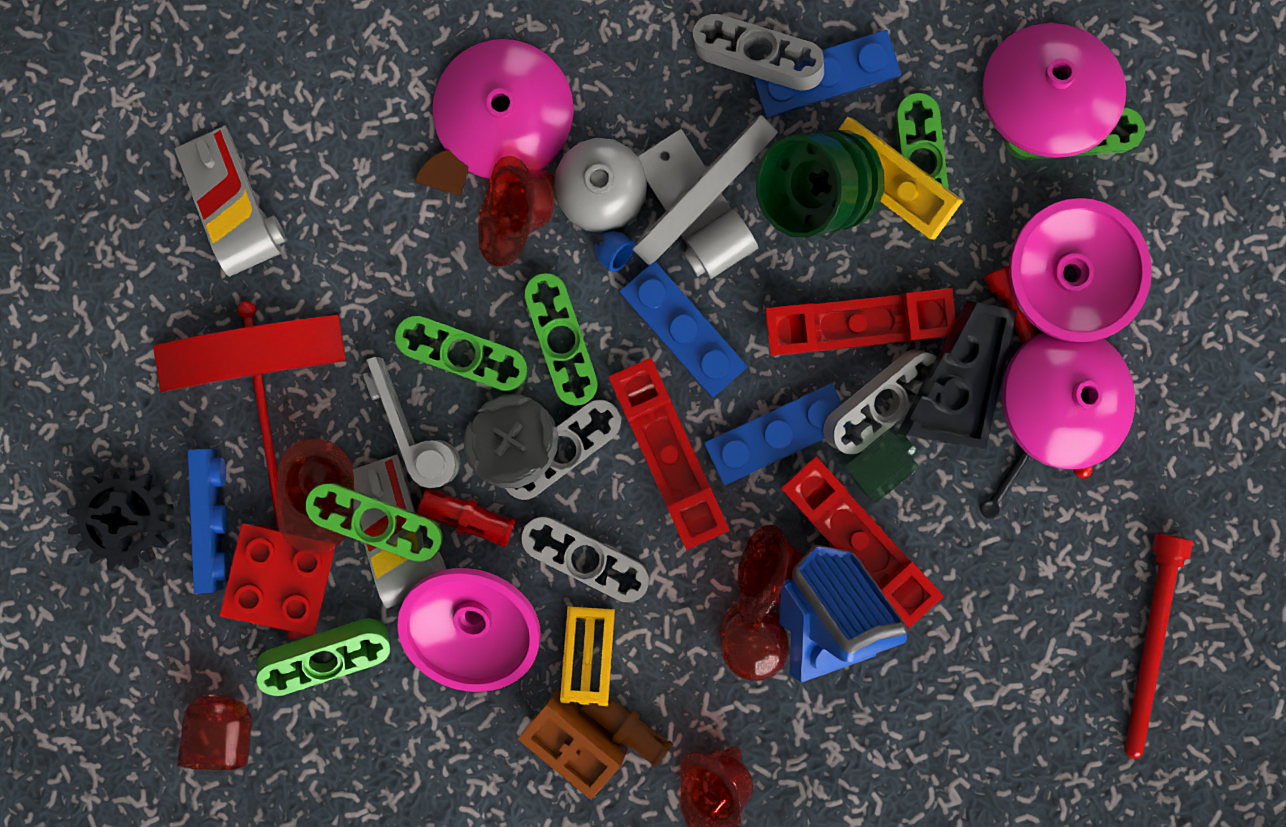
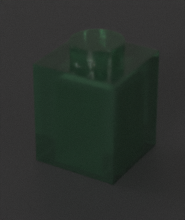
(882, 465)

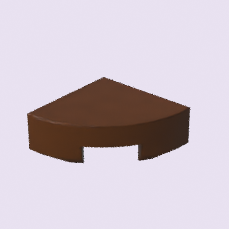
(444, 173)

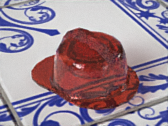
(514, 206)
(299, 472)
(763, 570)
(714, 788)

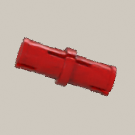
(466, 517)

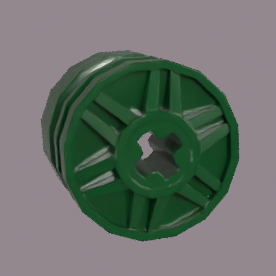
(819, 183)

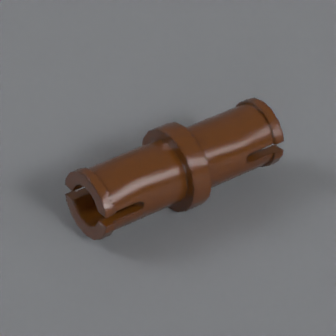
(629, 730)

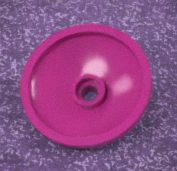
(1049, 113)
(531, 127)
(1108, 263)
(1046, 403)
(464, 647)

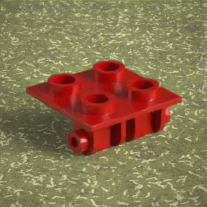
(275, 582)

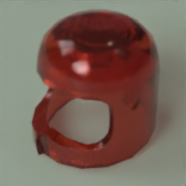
(753, 649)
(215, 734)

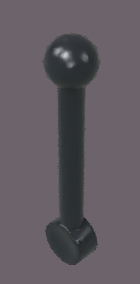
(991, 508)

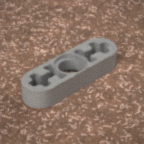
(748, 34)
(863, 432)
(597, 437)
(612, 584)

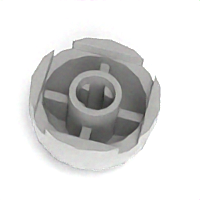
(600, 185)

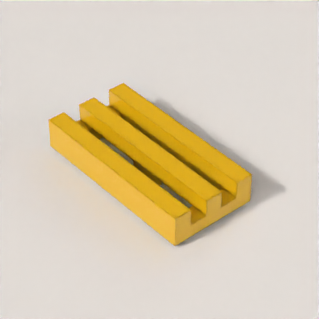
(584, 696)

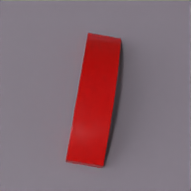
(860, 322)
(249, 352)
(669, 453)
(850, 528)

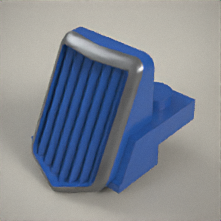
(835, 614)

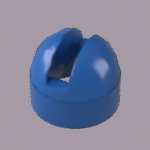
(614, 250)

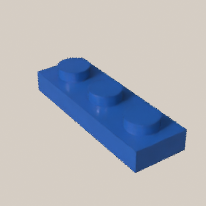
(846, 70)
(683, 329)
(773, 435)
(207, 520)

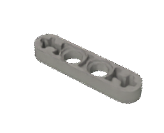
(704, 190)

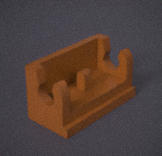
(573, 745)

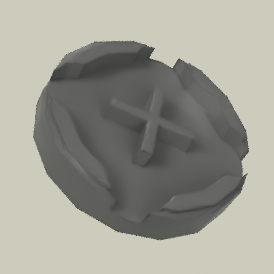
(511, 441)

